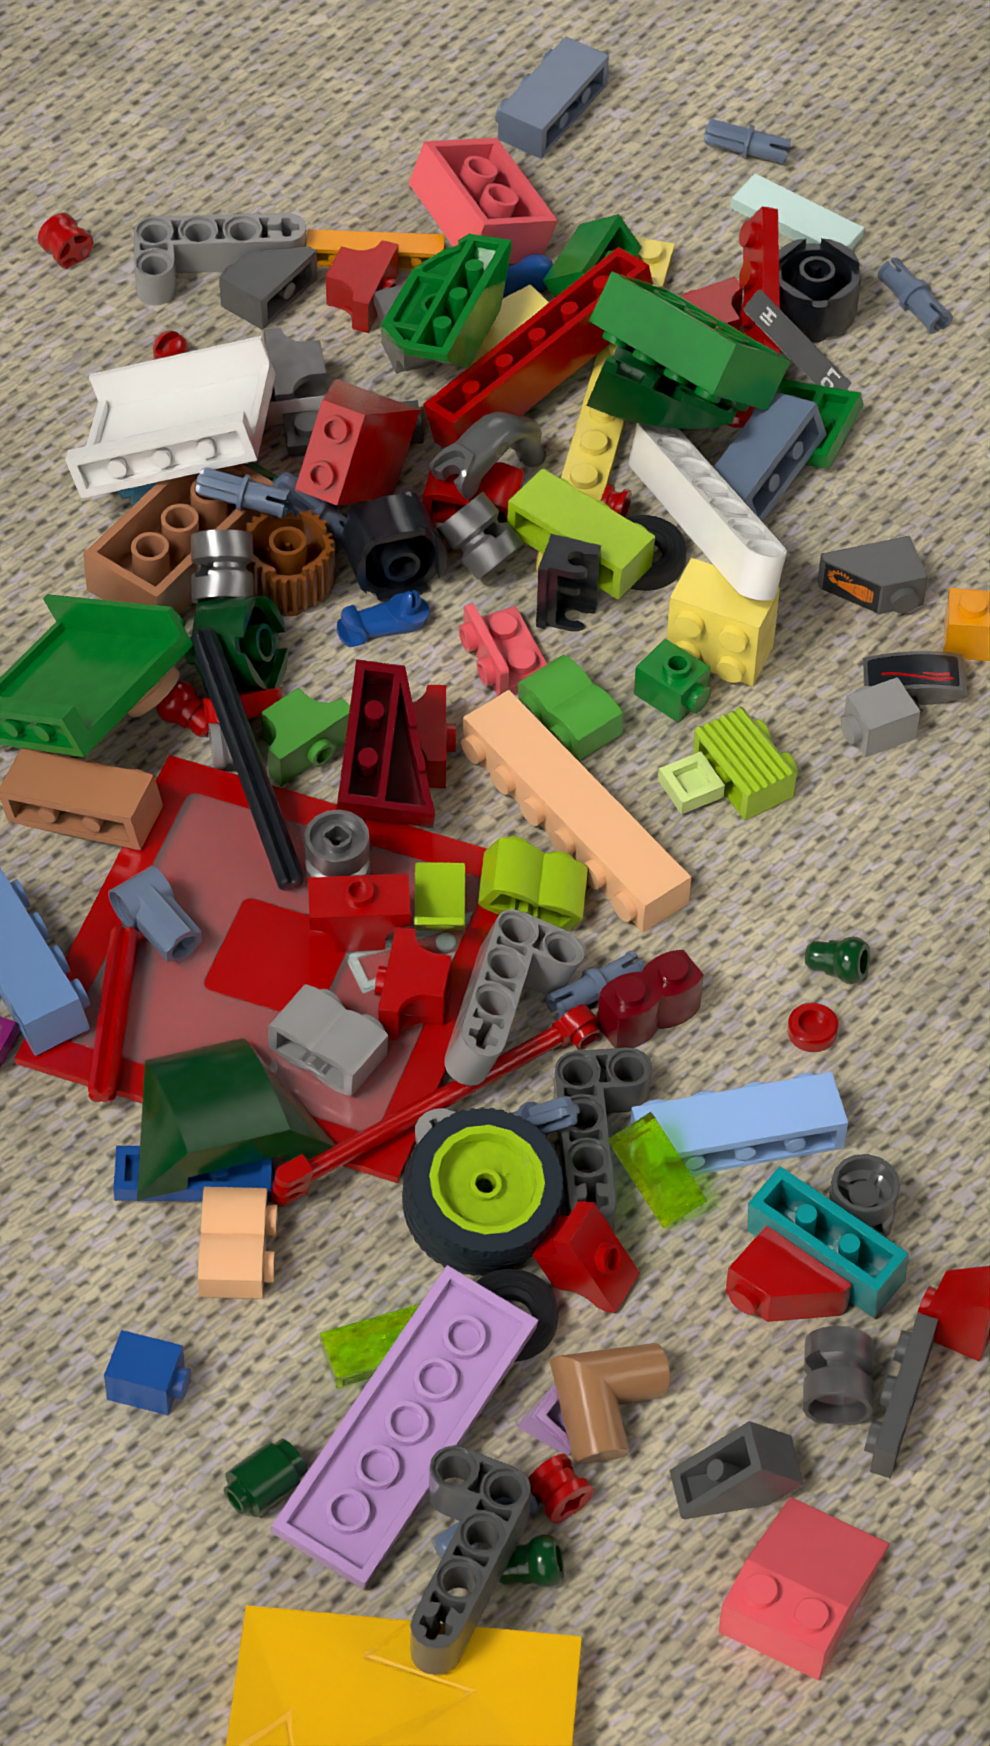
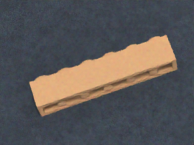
(575, 811)

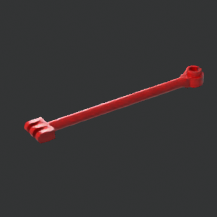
(295, 1176)

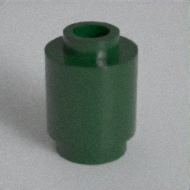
(264, 1477)

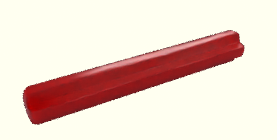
(112, 1014)

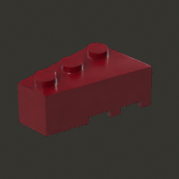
(382, 755)

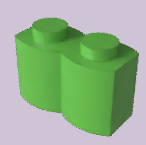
(571, 706)

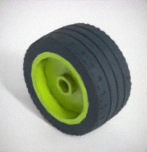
(482, 1191)

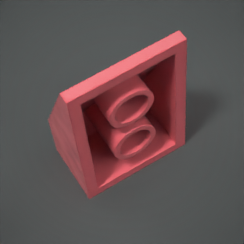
(801, 1587)

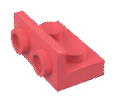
(502, 647)

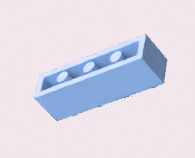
(752, 1122)

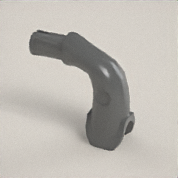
(484, 445)

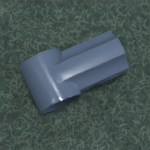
(150, 906)

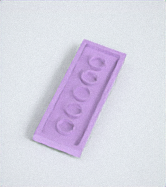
(412, 1406)

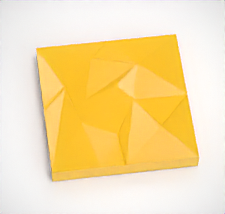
(354, 1684)

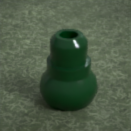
(844, 958)
(535, 1562)

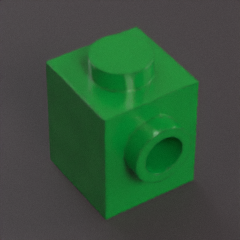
(672, 681)

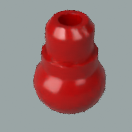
(184, 708)

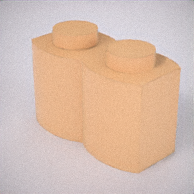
(234, 1242)

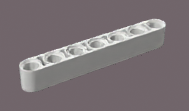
(708, 510)

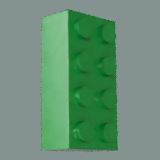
(688, 343)

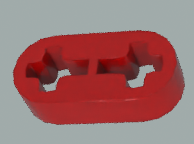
(253, 702)

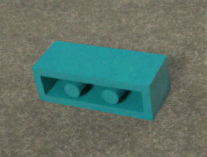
(832, 1237)

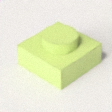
(691, 782)

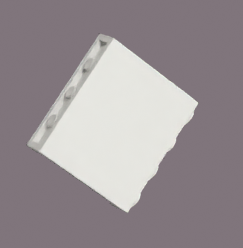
(175, 417)

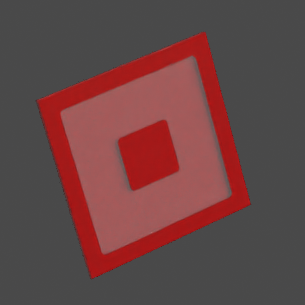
(262, 953)

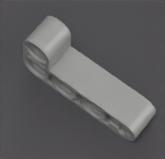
(204, 245)
(513, 955)

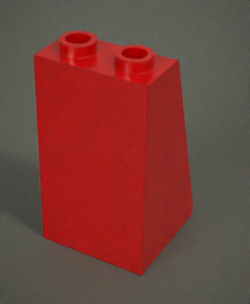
(356, 446)

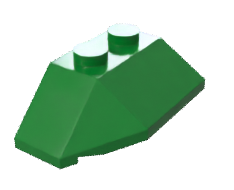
(450, 301)

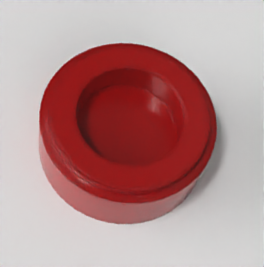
(812, 1027)

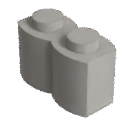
(328, 1039)

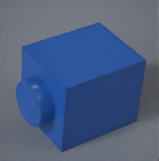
(146, 1373)

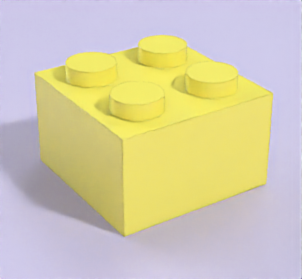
(720, 624)

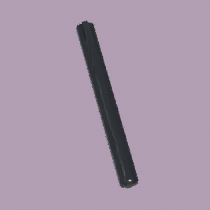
(247, 759)

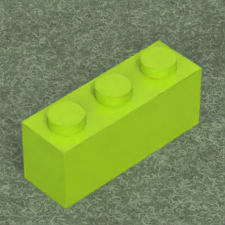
(556, 507)

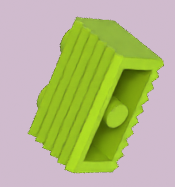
(747, 762)

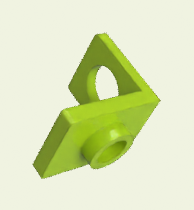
(439, 896)

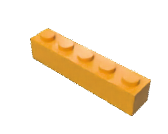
(413, 247)

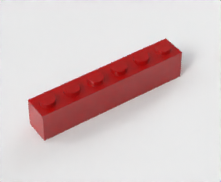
(531, 357)

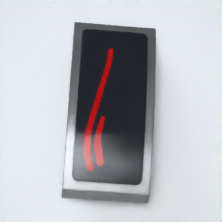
(924, 674)

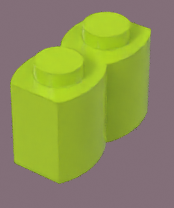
(533, 882)

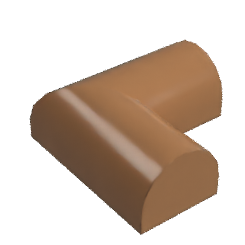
(595, 1385)

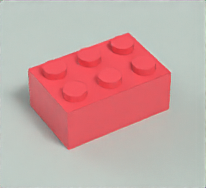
(482, 192)

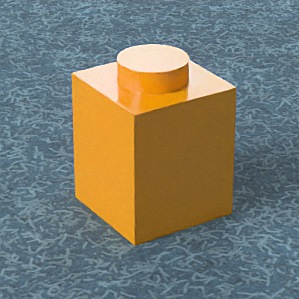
(967, 624)

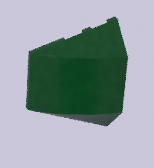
(647, 396)
(216, 1113)

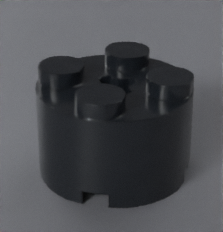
(819, 287)
(393, 545)

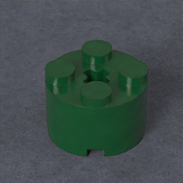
(248, 639)

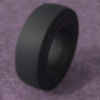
(673, 550)
(535, 1295)

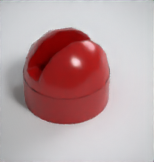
(171, 343)

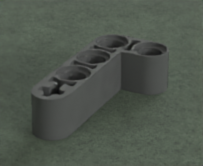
(601, 1094)
(461, 1564)

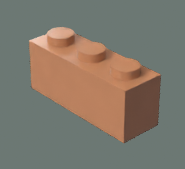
(81, 798)

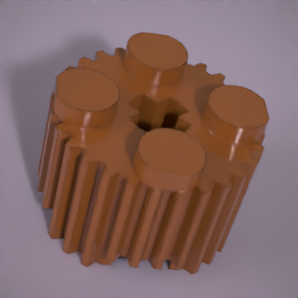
(292, 560)

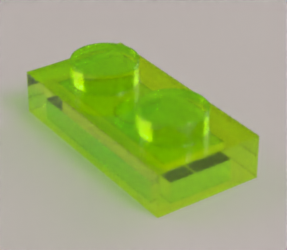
(657, 1170)
(359, 1347)

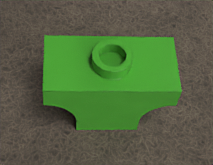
(302, 733)

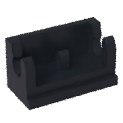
(567, 582)

